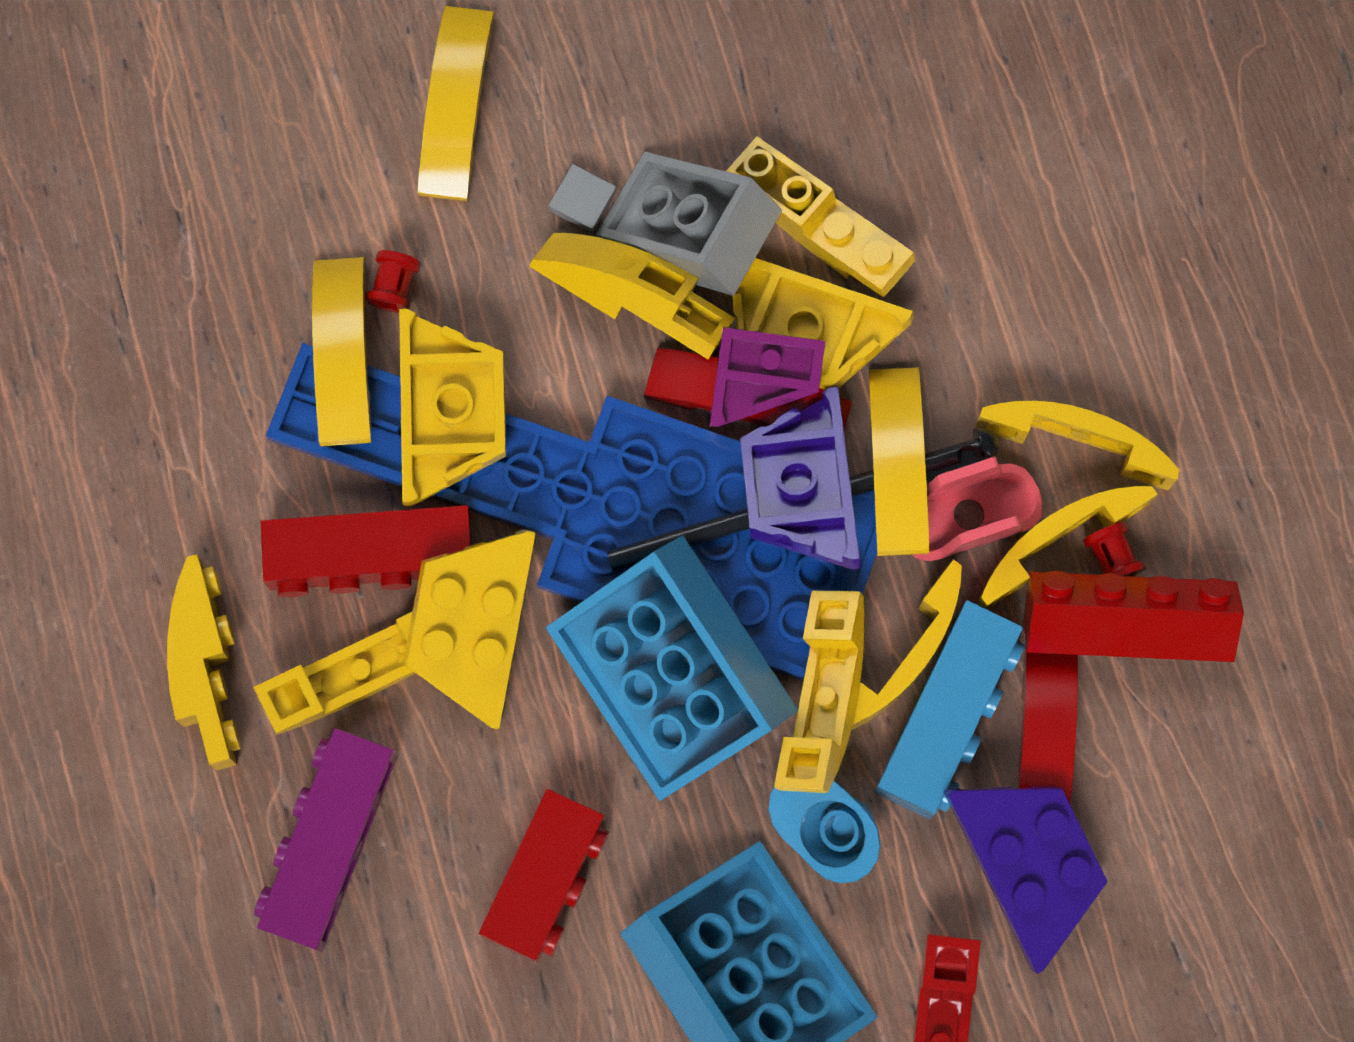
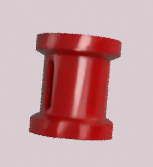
(392, 281)
(1114, 550)

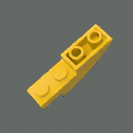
(823, 222)
(623, 276)
(194, 644)

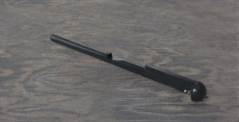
(937, 462)

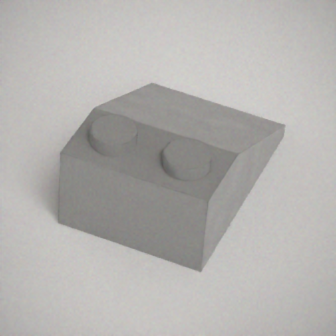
(693, 218)

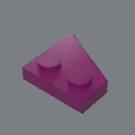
(763, 373)

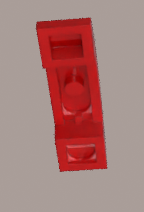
(690, 380)
(1048, 721)
(946, 989)

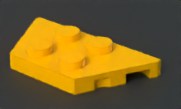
(805, 307)
(448, 407)
(470, 621)

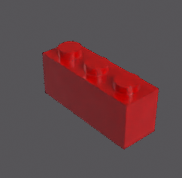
(545, 877)

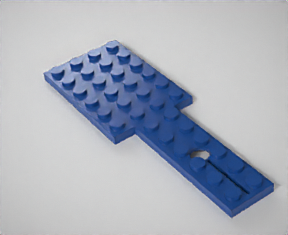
(622, 487)

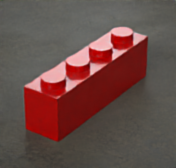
(358, 548)
(1132, 616)

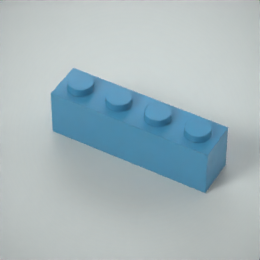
(949, 709)

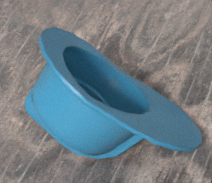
(828, 831)

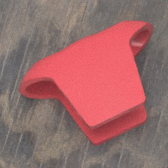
(1003, 491)

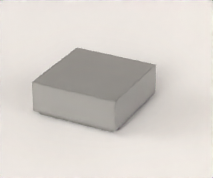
(582, 198)

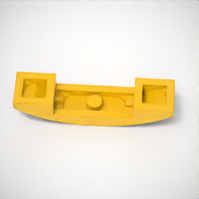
(454, 103)
(340, 351)
(1142, 458)
(898, 461)
(1108, 506)
(940, 607)
(336, 680)
(828, 693)

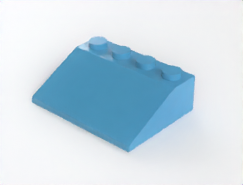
(671, 668)
(746, 960)

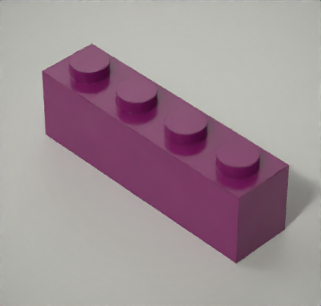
(326, 839)

